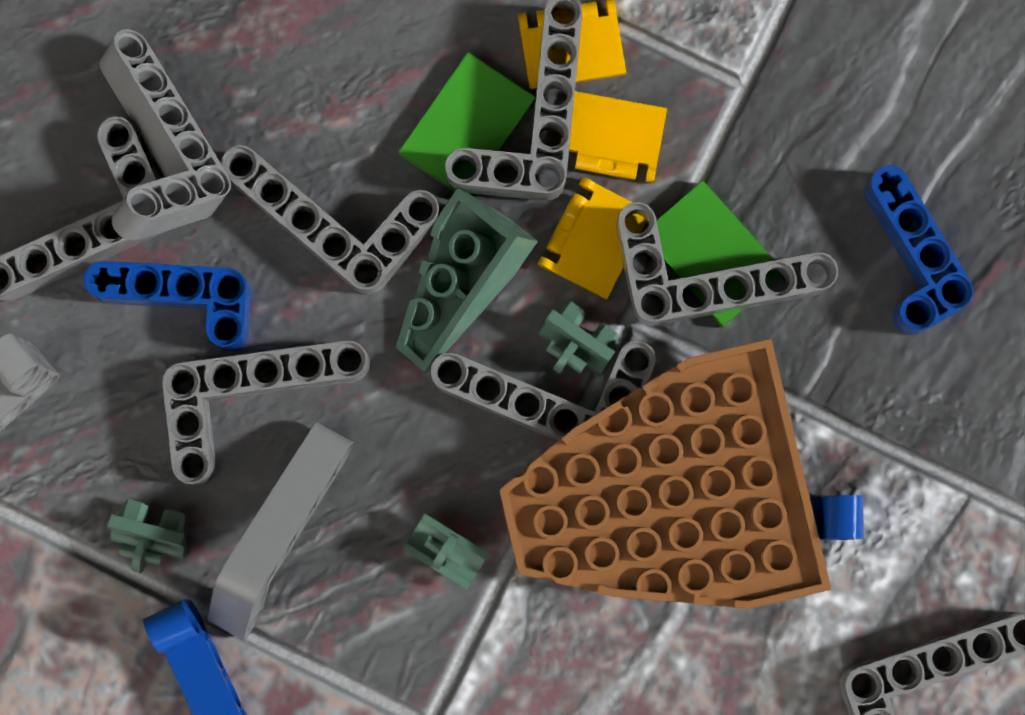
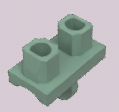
(573, 344)
(145, 541)
(445, 551)

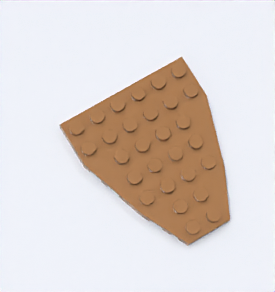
(677, 493)

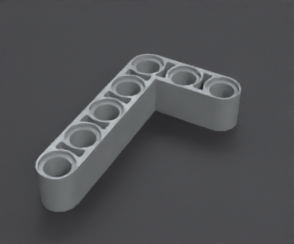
(546, 117)
(192, 173)
(91, 228)
(326, 228)
(710, 284)
(23, 376)
(246, 384)
(549, 404)
(246, 575)
(923, 672)

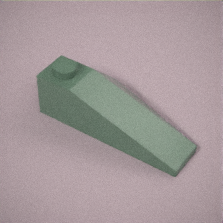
(466, 268)

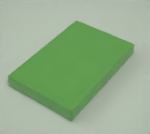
(472, 111)
(706, 237)

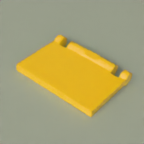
(599, 44)
(616, 135)
(589, 240)

